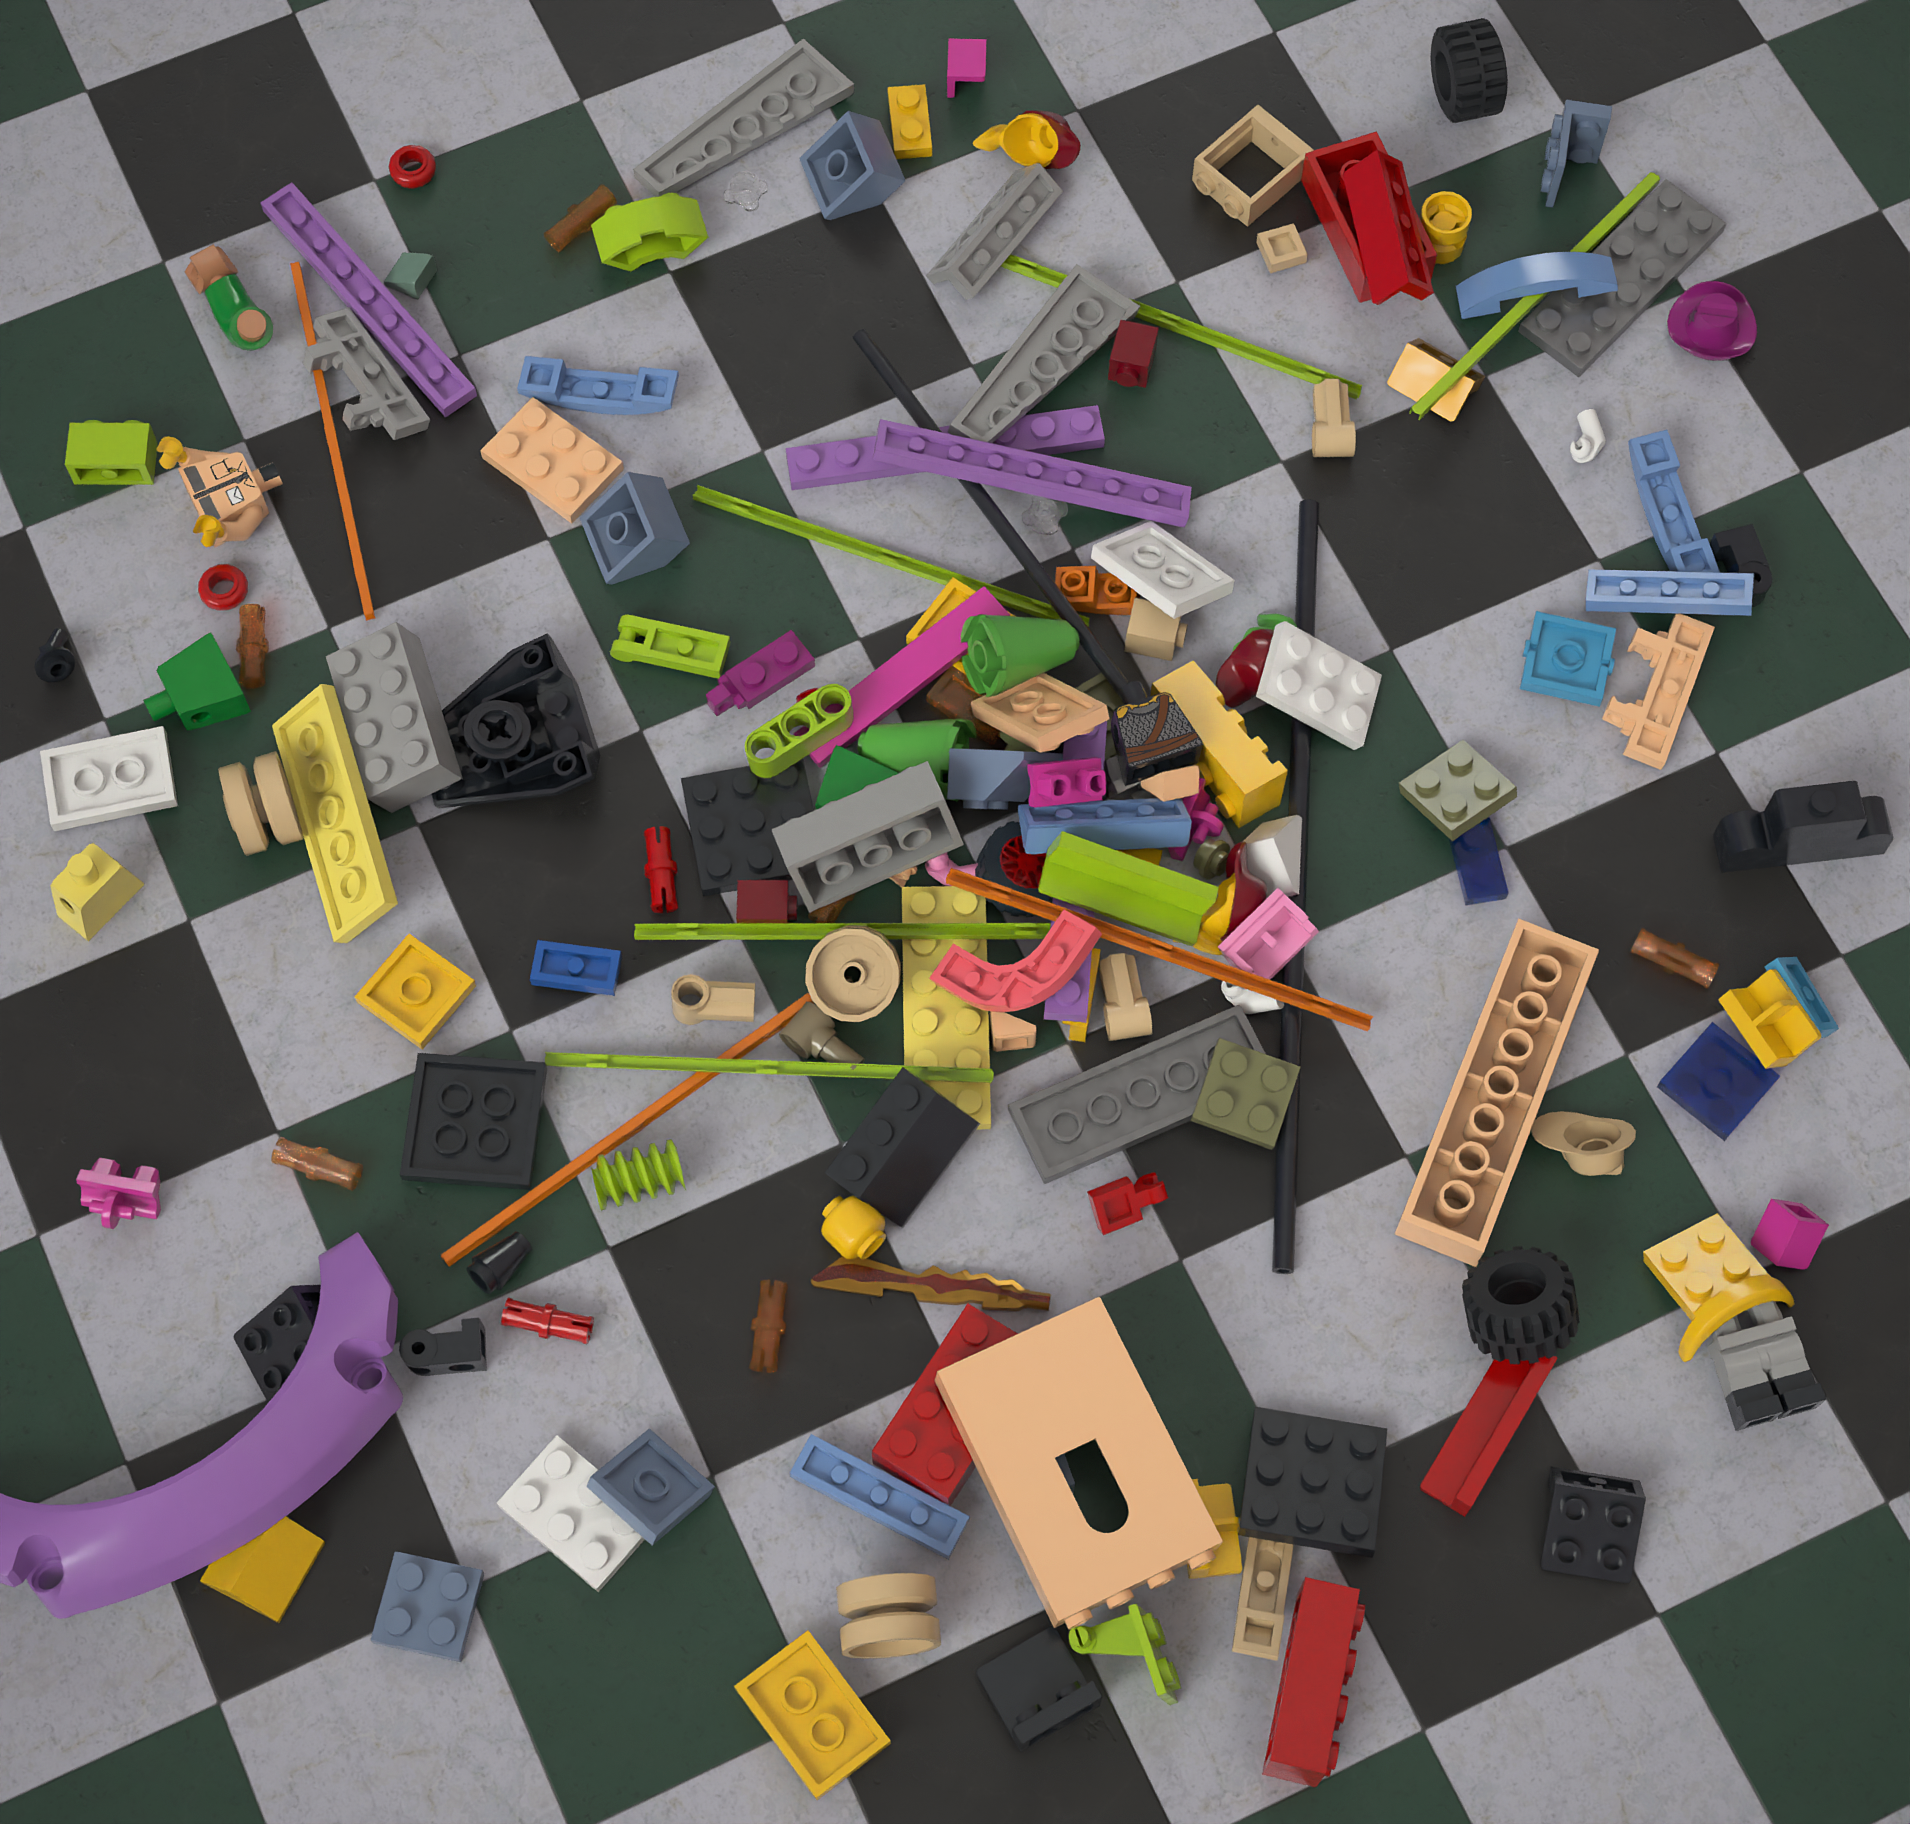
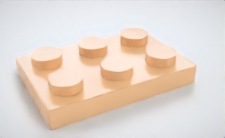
(552, 460)
(1041, 712)

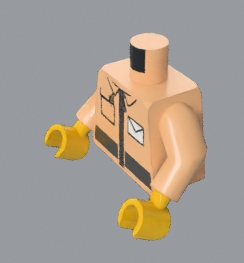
(222, 490)

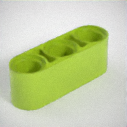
(808, 713)

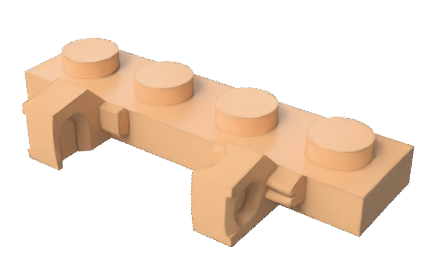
(1676, 663)

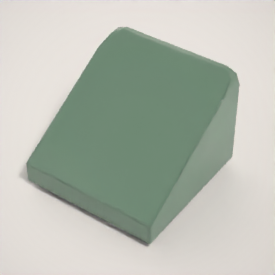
(411, 273)

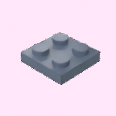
(650, 1486)
(427, 1606)

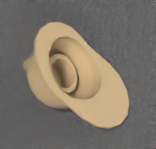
(1587, 1142)

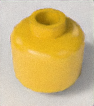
(853, 1227)

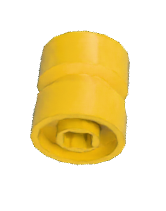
(1446, 222)

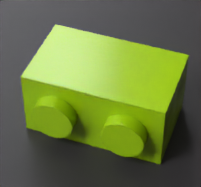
(111, 453)

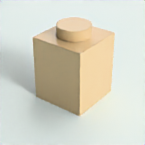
(1153, 631)

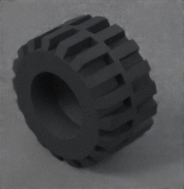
(1469, 70)
(1521, 1305)

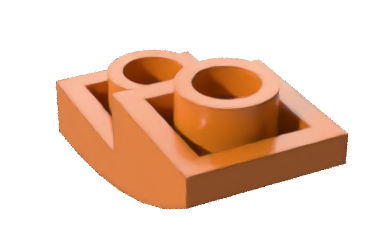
(1095, 591)

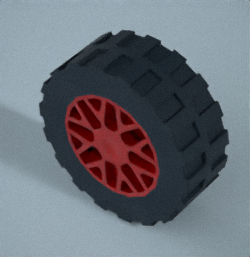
(1007, 864)

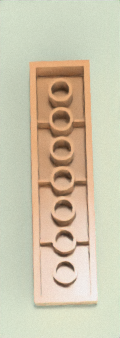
(1497, 1093)

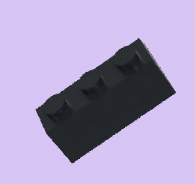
(902, 1147)

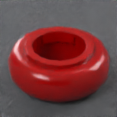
(415, 178)
(220, 573)

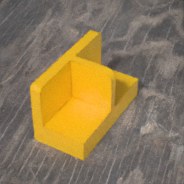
(1771, 1020)
(1220, 1506)

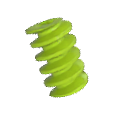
(637, 1174)

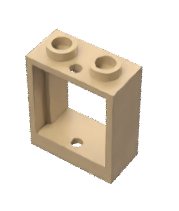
(1271, 138)

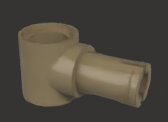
(813, 1034)

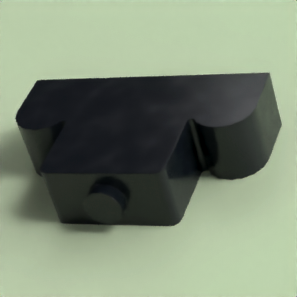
(1804, 827)

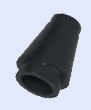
(498, 1263)

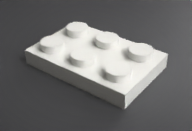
(1162, 569)
(1319, 685)
(108, 778)
(568, 1517)

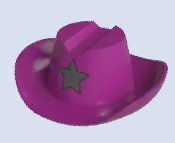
(1713, 321)

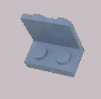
(1575, 137)

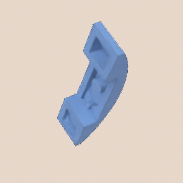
(1535, 275)
(597, 390)
(1666, 505)

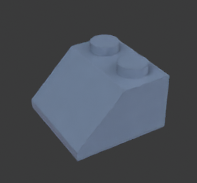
(852, 166)
(634, 528)
(992, 776)

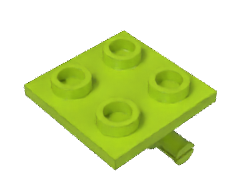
(1132, 1636)

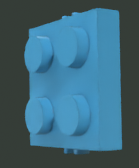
(1568, 658)

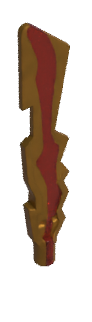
(931, 1286)

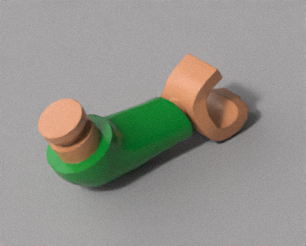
(231, 305)

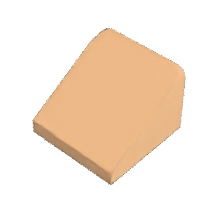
(1173, 783)
(1011, 1032)

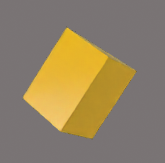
(267, 1569)

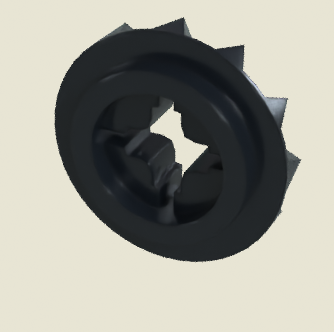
(493, 715)

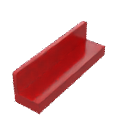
(1387, 228)
(1484, 1432)

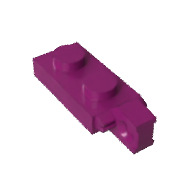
(761, 674)

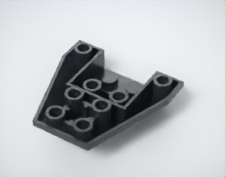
(561, 742)

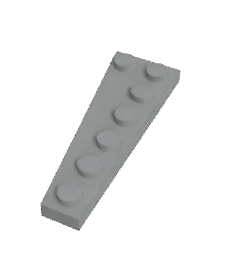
(764, 107)
(1055, 343)

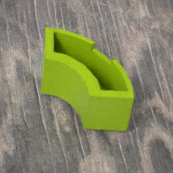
(649, 231)

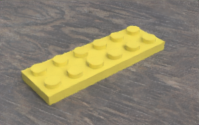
(334, 814)
(937, 1024)

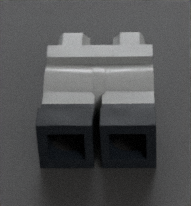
(1763, 1368)

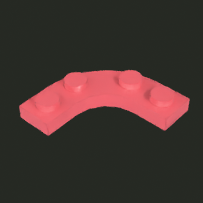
(1026, 981)

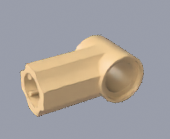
(1332, 431)
(718, 1000)
(1124, 1008)

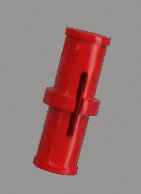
(660, 869)
(547, 1321)

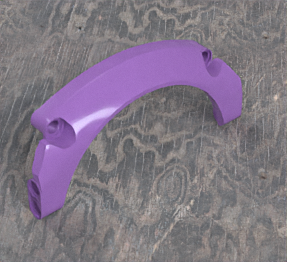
(300, 1440)

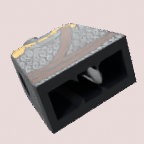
(1151, 734)

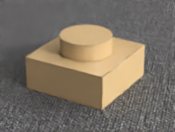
(1282, 248)

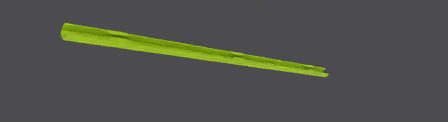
(1195, 331)
(1491, 338)
(871, 551)
(818, 931)
(765, 1067)

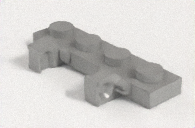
(383, 393)

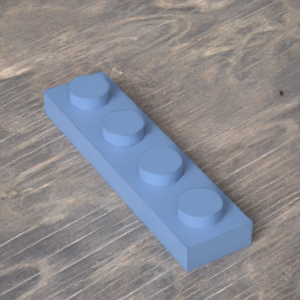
(1669, 592)
(879, 1496)

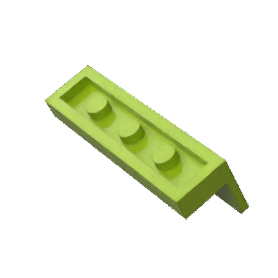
(1126, 888)

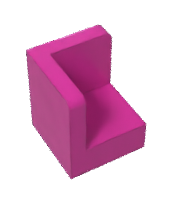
(965, 62)
(1789, 1234)

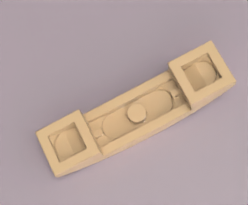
(1262, 1598)

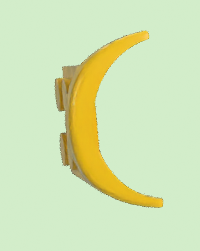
(1711, 1278)

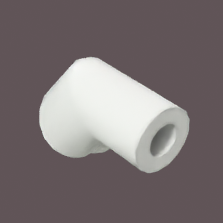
(1592, 439)
(1249, 1001)

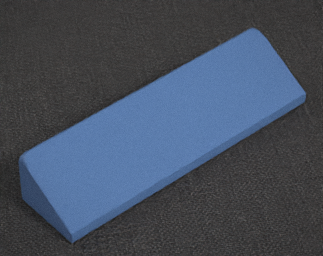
(1108, 823)

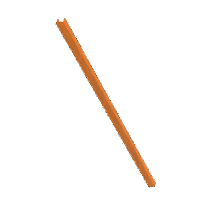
(332, 441)
(1164, 951)
(618, 1136)

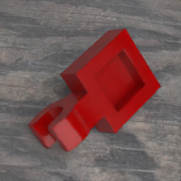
(1120, 1201)

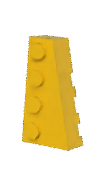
(1229, 761)

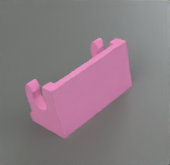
(1268, 937)

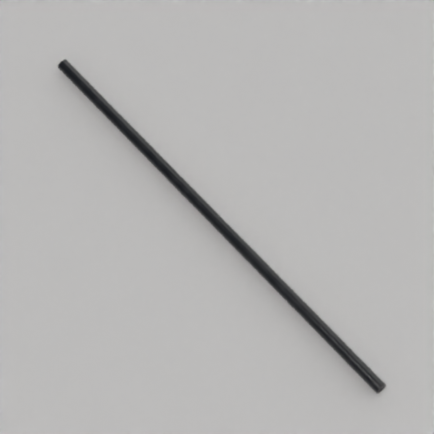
(1294, 970)

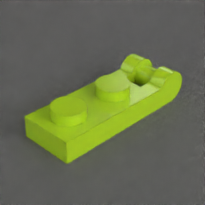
(671, 646)

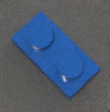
(576, 967)

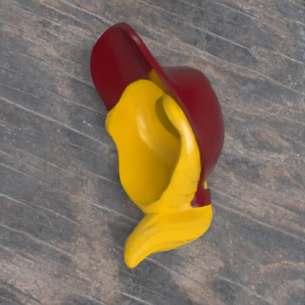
(1034, 139)
(1236, 900)

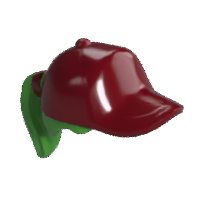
(1242, 671)

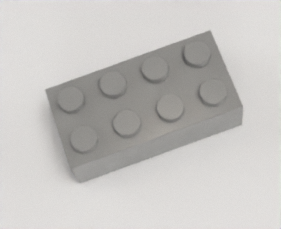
(393, 717)
(867, 836)

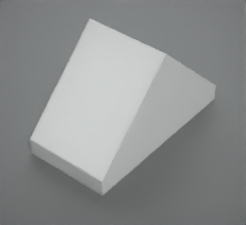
(1276, 854)

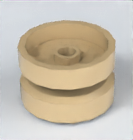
(254, 805)
(838, 993)
(888, 1615)

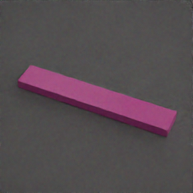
(907, 672)

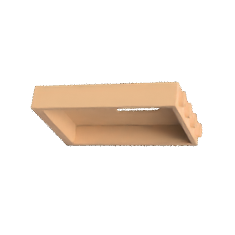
(1045, 1397)

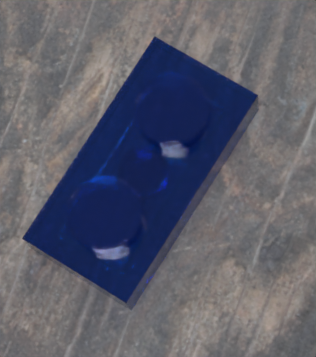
(1479, 865)

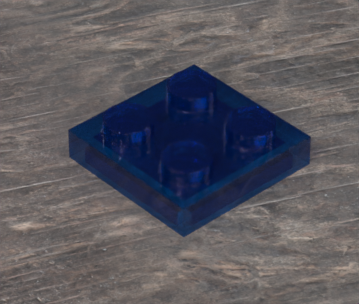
(1718, 1081)

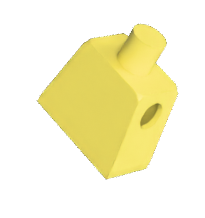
(92, 890)

